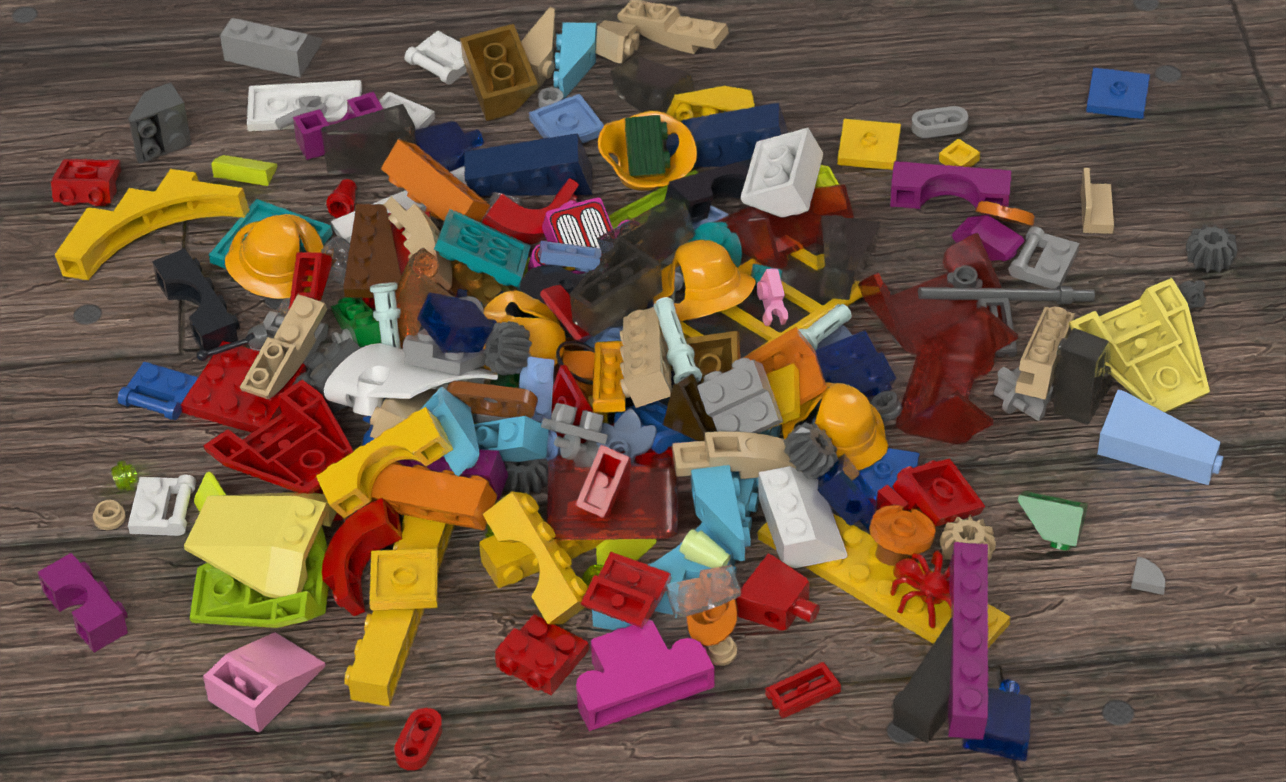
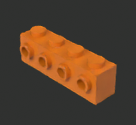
(431, 183)
(435, 495)

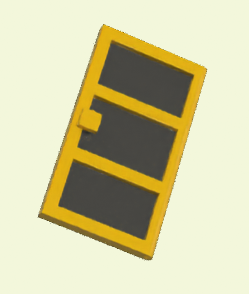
(800, 300)

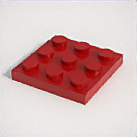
(218, 394)

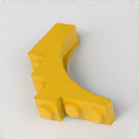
(139, 212)

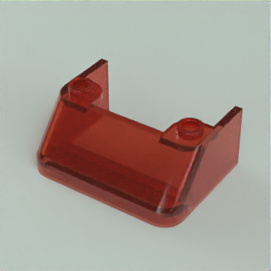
(943, 376)

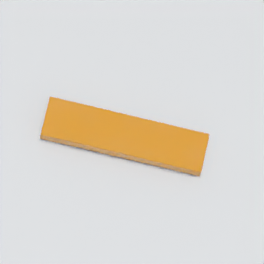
(607, 375)

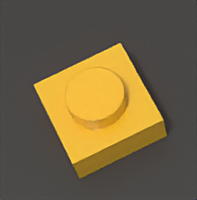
(959, 155)

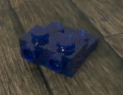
(856, 364)

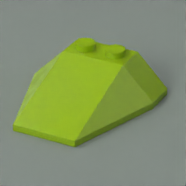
(230, 602)

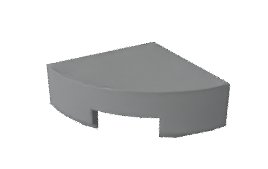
(1148, 577)

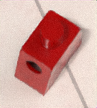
(776, 596)

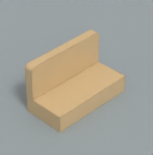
(1096, 206)

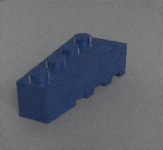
(731, 135)
(529, 167)

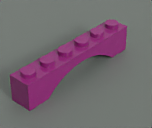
(969, 641)

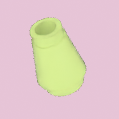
(703, 550)

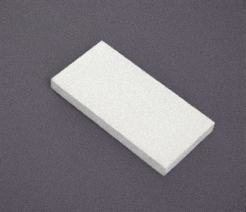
(274, 101)

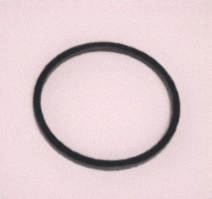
(576, 343)

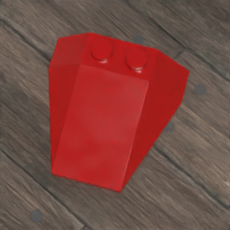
(290, 446)

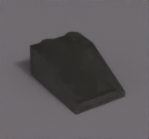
(365, 142)

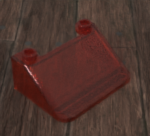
(772, 238)
(917, 319)
(640, 512)

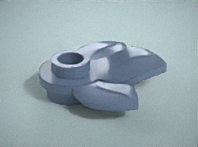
(629, 435)

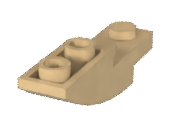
(667, 27)
(420, 234)
(287, 350)
(741, 450)

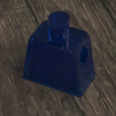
(448, 143)
(455, 323)
(843, 486)
(1007, 723)

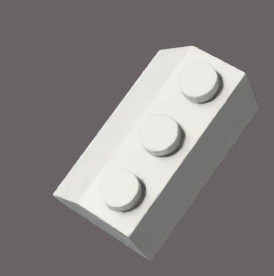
(783, 173)
(799, 518)

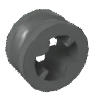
(887, 405)

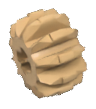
(966, 532)

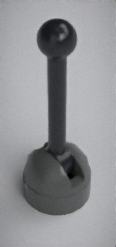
(255, 338)

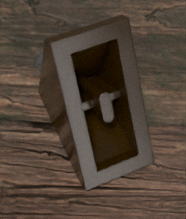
(687, 412)

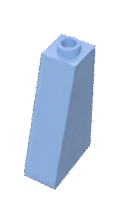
(1157, 441)

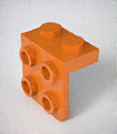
(790, 349)

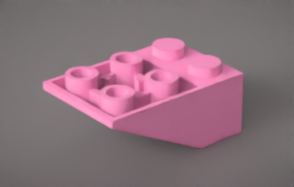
(260, 679)

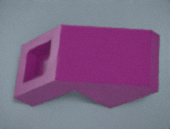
(997, 238)

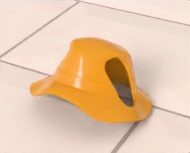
(613, 140)
(268, 254)
(709, 280)
(545, 331)
(849, 421)

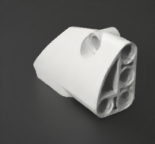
(380, 373)

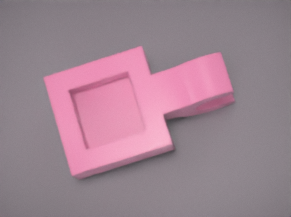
(772, 293)

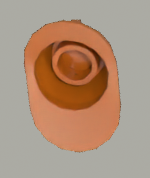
(713, 624)

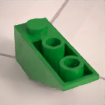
(358, 319)

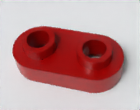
(416, 741)

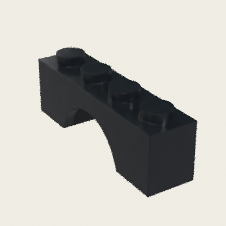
(701, 188)
(182, 279)

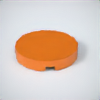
(1006, 214)
(902, 530)

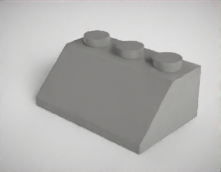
(268, 47)

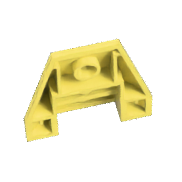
(1152, 347)
(260, 537)

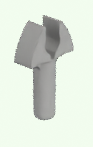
(306, 104)

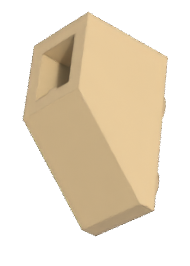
(616, 40)

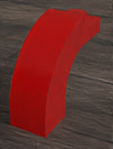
(522, 222)
(351, 549)

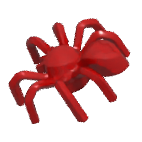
(932, 585)

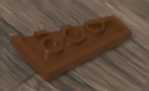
(371, 252)

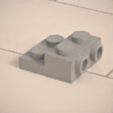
(425, 353)
(740, 398)

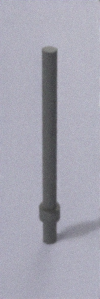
(1061, 295)

